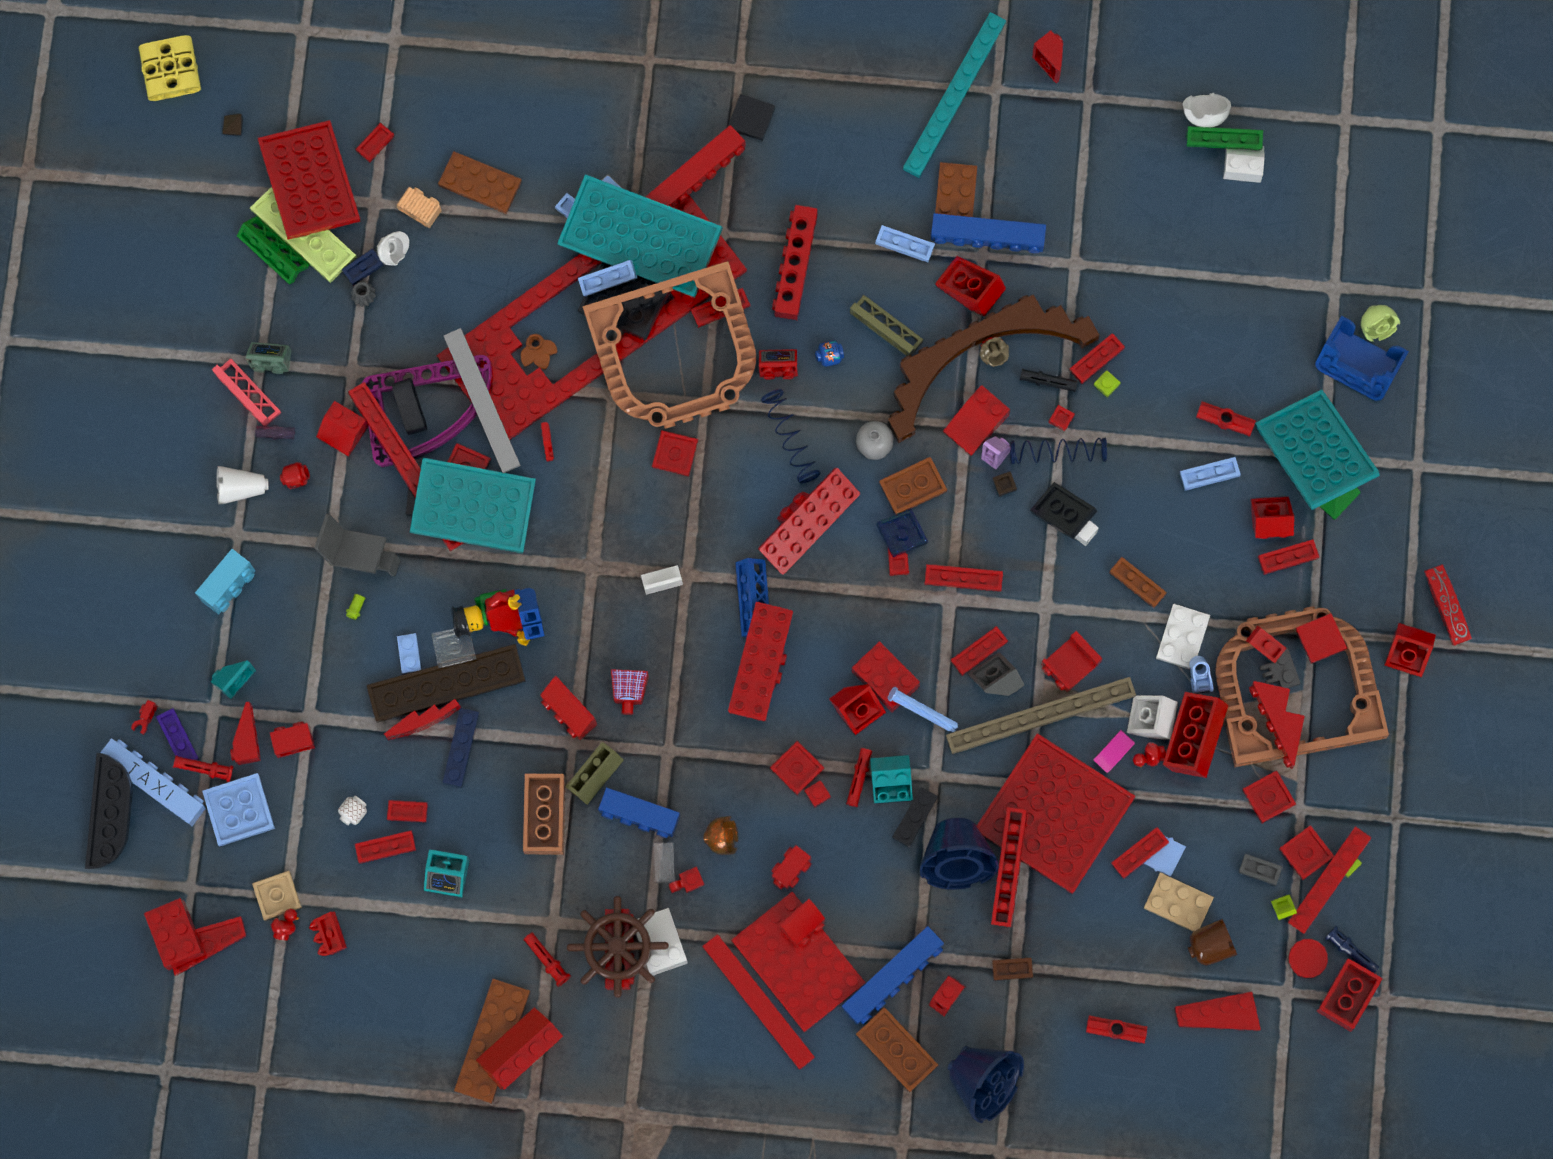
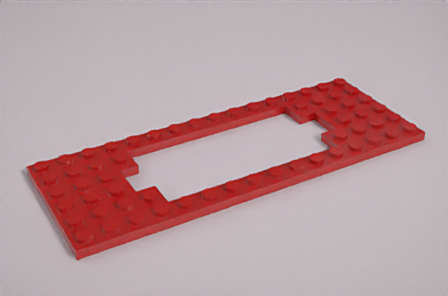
(528, 398)

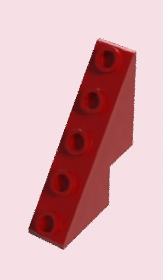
(1283, 724)

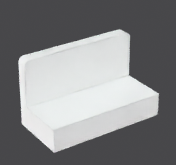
(661, 580)

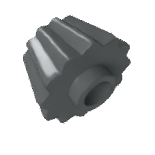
(364, 299)

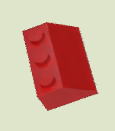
(567, 709)

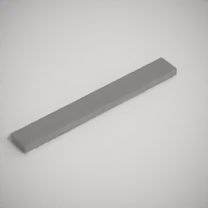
(482, 400)

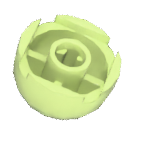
(1379, 322)

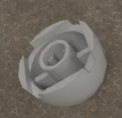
(874, 440)

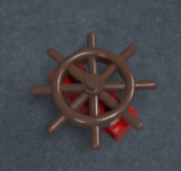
(617, 947)

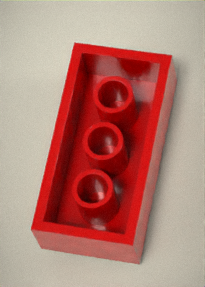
(1195, 734)

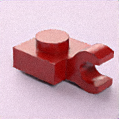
(146, 714)
(689, 880)

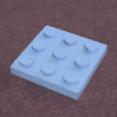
(238, 809)

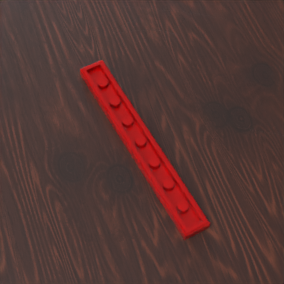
(758, 1002)

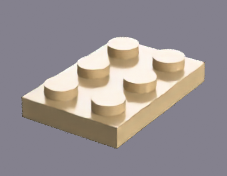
(1178, 902)

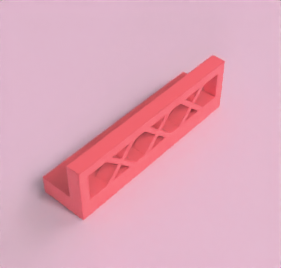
(240, 394)

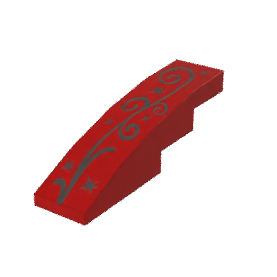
(1448, 604)
(415, 723)

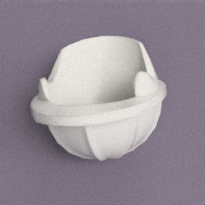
(393, 248)

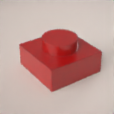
(1061, 418)
(817, 793)

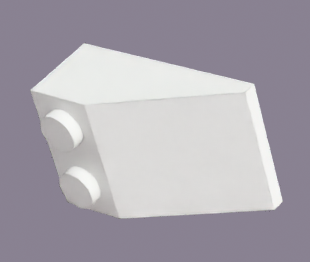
(662, 929)

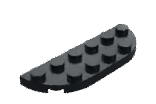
(109, 812)

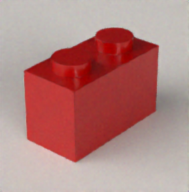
(292, 739)

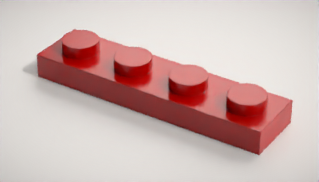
(963, 577)

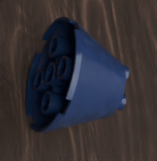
(986, 1080)

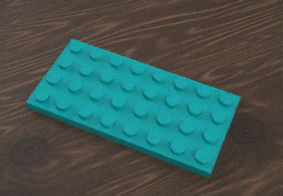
(625, 226)

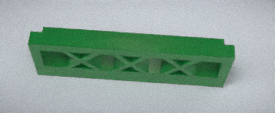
(1224, 138)
(269, 250)

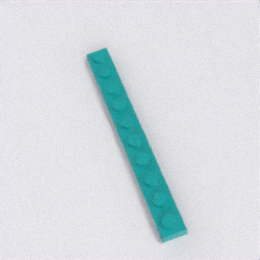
(954, 95)

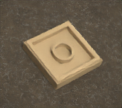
(276, 895)

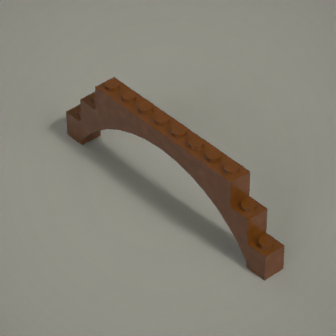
(1021, 318)

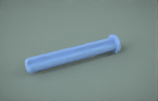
(922, 710)

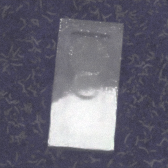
(664, 862)

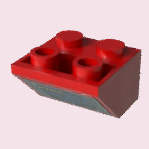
(778, 364)

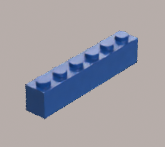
(988, 232)
(892, 976)

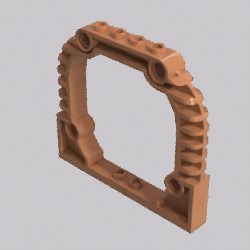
(604, 316)
(1250, 746)

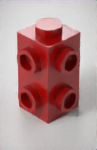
(787, 872)

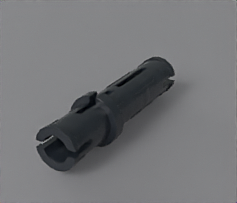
(1029, 376)

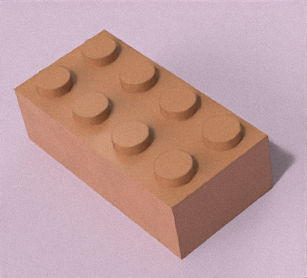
(544, 814)

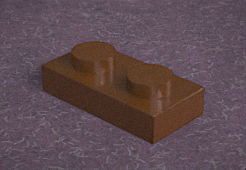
(1012, 969)

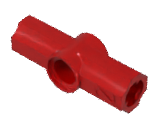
(1213, 415)
(1103, 1026)

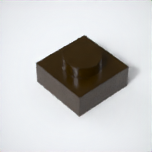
(1004, 483)

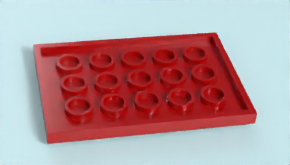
(308, 180)
(804, 979)

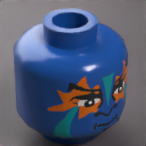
(829, 353)

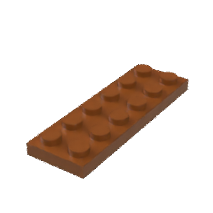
(499, 1013)

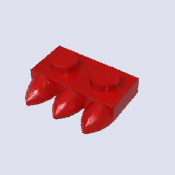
(329, 934)

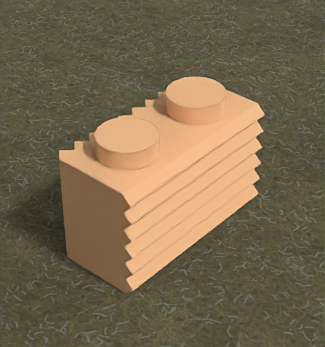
(419, 206)

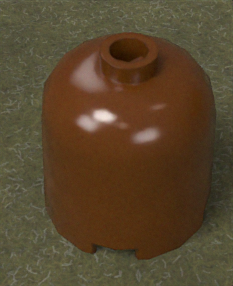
(1211, 943)

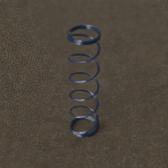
(769, 401)
(1013, 455)

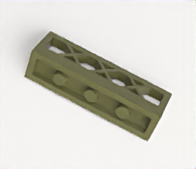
(883, 329)

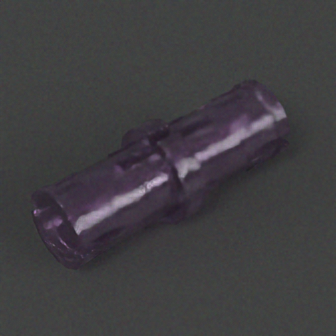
(275, 432)

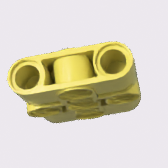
(159, 82)

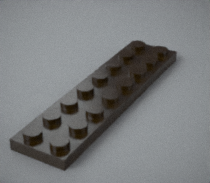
(442, 685)

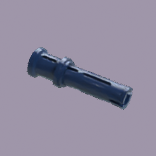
(1344, 944)

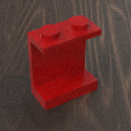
(1071, 662)

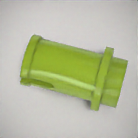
(355, 607)

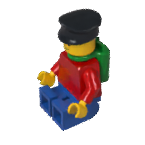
(506, 613)

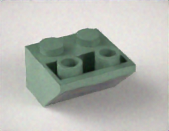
(269, 357)

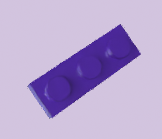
(176, 735)

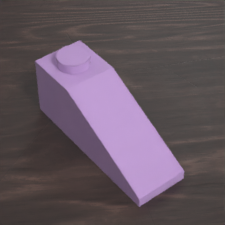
(995, 451)

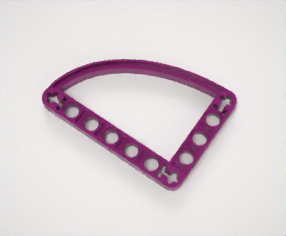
(417, 372)

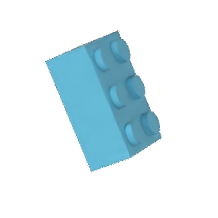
(225, 582)

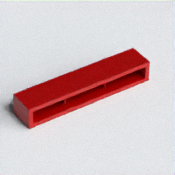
(699, 168)

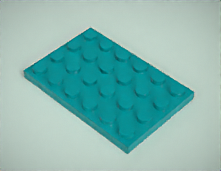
(1317, 449)
(472, 505)

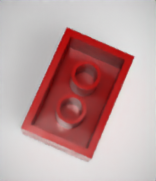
(883, 672)
(174, 934)
(1349, 995)

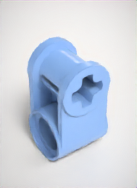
(1200, 679)

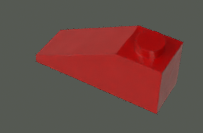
(245, 741)

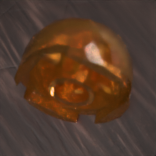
(721, 836)

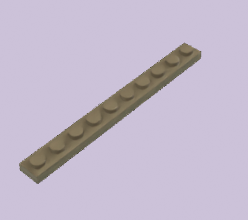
(1041, 715)

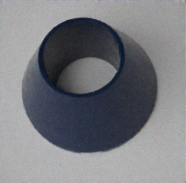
(957, 856)

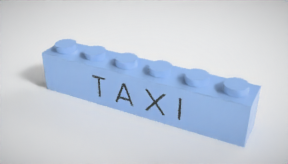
(156, 785)

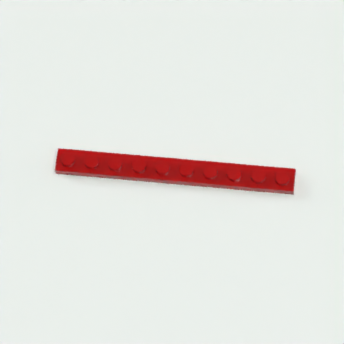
(390, 441)

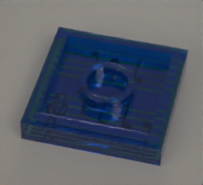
(902, 532)

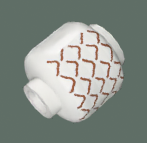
(352, 810)

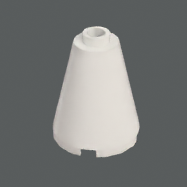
(238, 484)

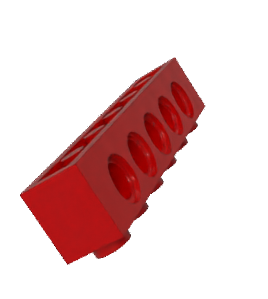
(791, 308)
(1009, 867)

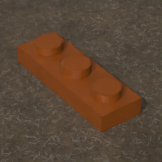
(1138, 582)

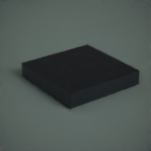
(751, 117)

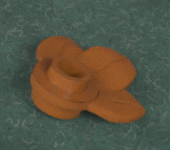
(538, 354)

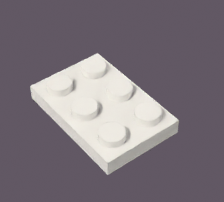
(1182, 636)

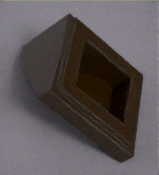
(233, 124)

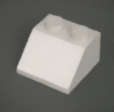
(1244, 165)
(1152, 717)

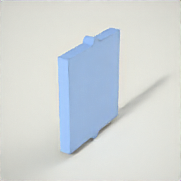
(1167, 858)

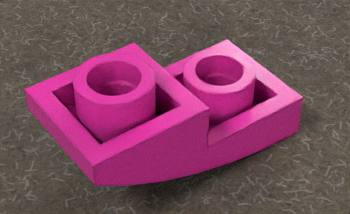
(1114, 751)

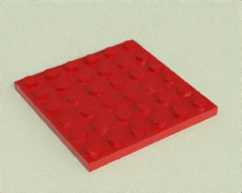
(1067, 816)

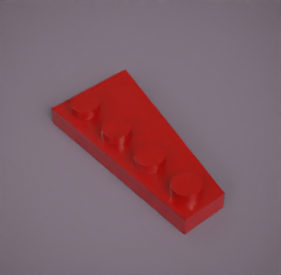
(216, 938)
(1227, 1012)

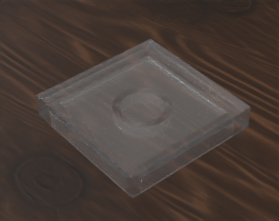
(452, 650)

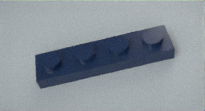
(461, 747)

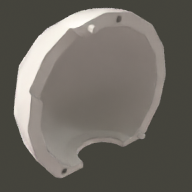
(1206, 109)

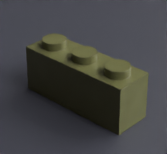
(594, 773)

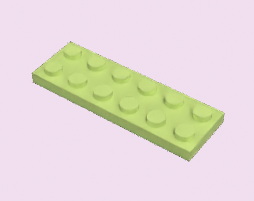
(319, 249)

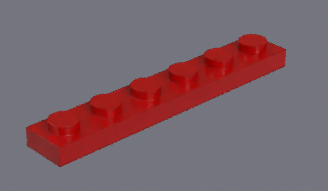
(1329, 880)

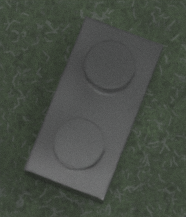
(1260, 869)

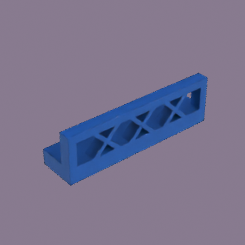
(747, 589)

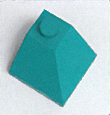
(232, 677)

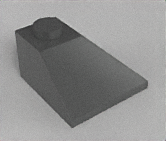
(997, 676)

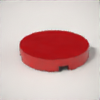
(1308, 958)

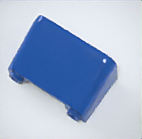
(1359, 362)

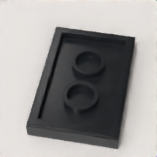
(1063, 510)

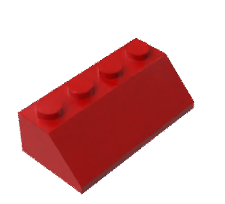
(519, 1048)

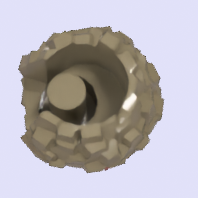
(994, 351)

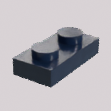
(362, 267)

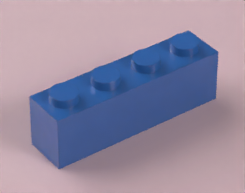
(639, 812)

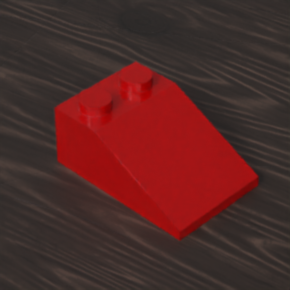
(971, 285)
(977, 420)

